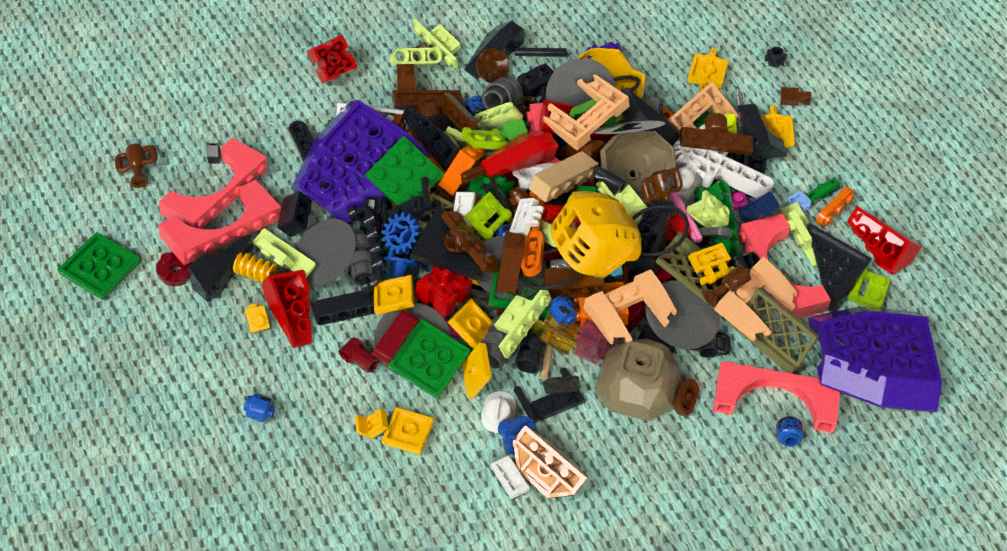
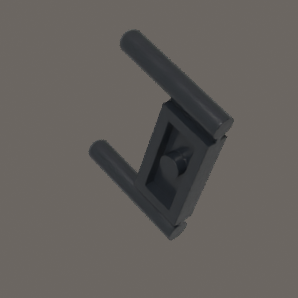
(414, 206)
(550, 404)

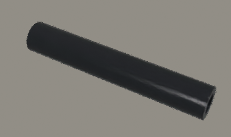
(548, 52)

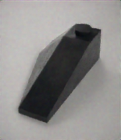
(502, 37)
(642, 111)
(766, 140)
(653, 233)

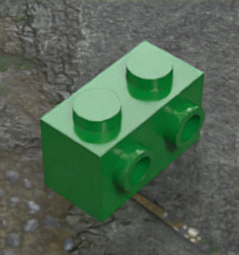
(504, 183)

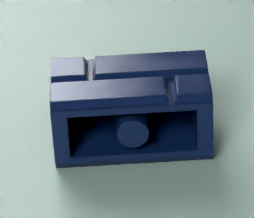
(758, 207)

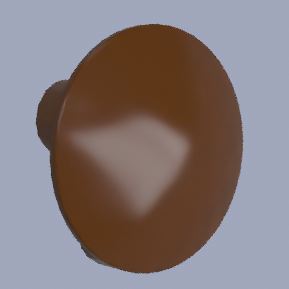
(492, 64)

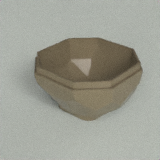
(637, 153)
(638, 389)

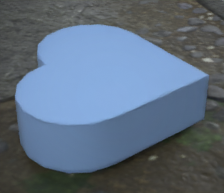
(799, 197)

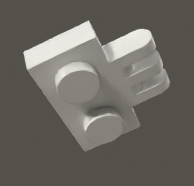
(526, 216)

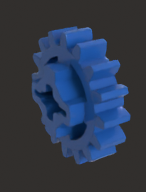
(404, 235)

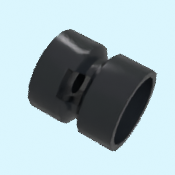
(530, 354)

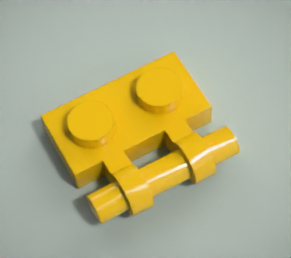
(709, 258)

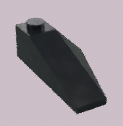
(435, 139)
(213, 272)

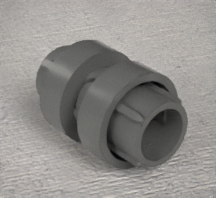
(502, 91)
(360, 265)
(493, 339)

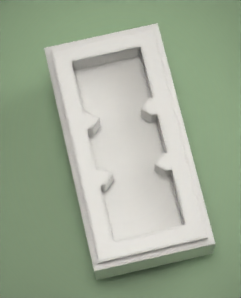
(464, 203)
(510, 477)

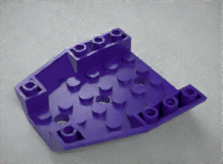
(343, 138)
(884, 376)

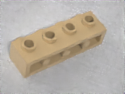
(563, 176)

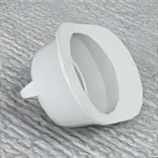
(526, 174)
(496, 408)

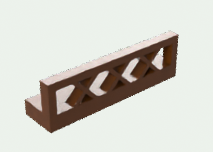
(458, 114)

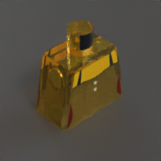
(558, 335)

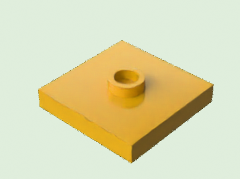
(394, 295)
(470, 323)
(476, 370)
(408, 431)

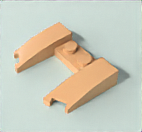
(706, 99)
(577, 132)
(734, 306)
(604, 307)

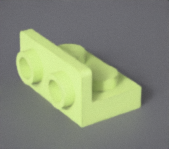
(709, 211)

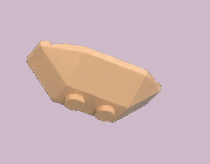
(546, 465)

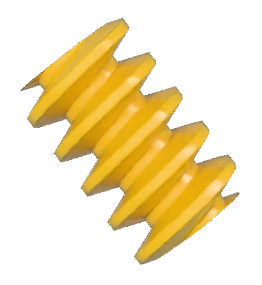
(252, 268)

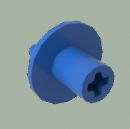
(399, 266)
(510, 429)

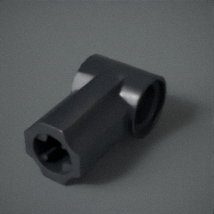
(375, 205)

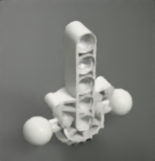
(717, 166)

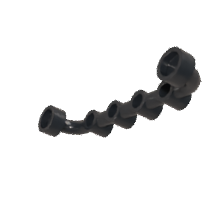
(375, 247)

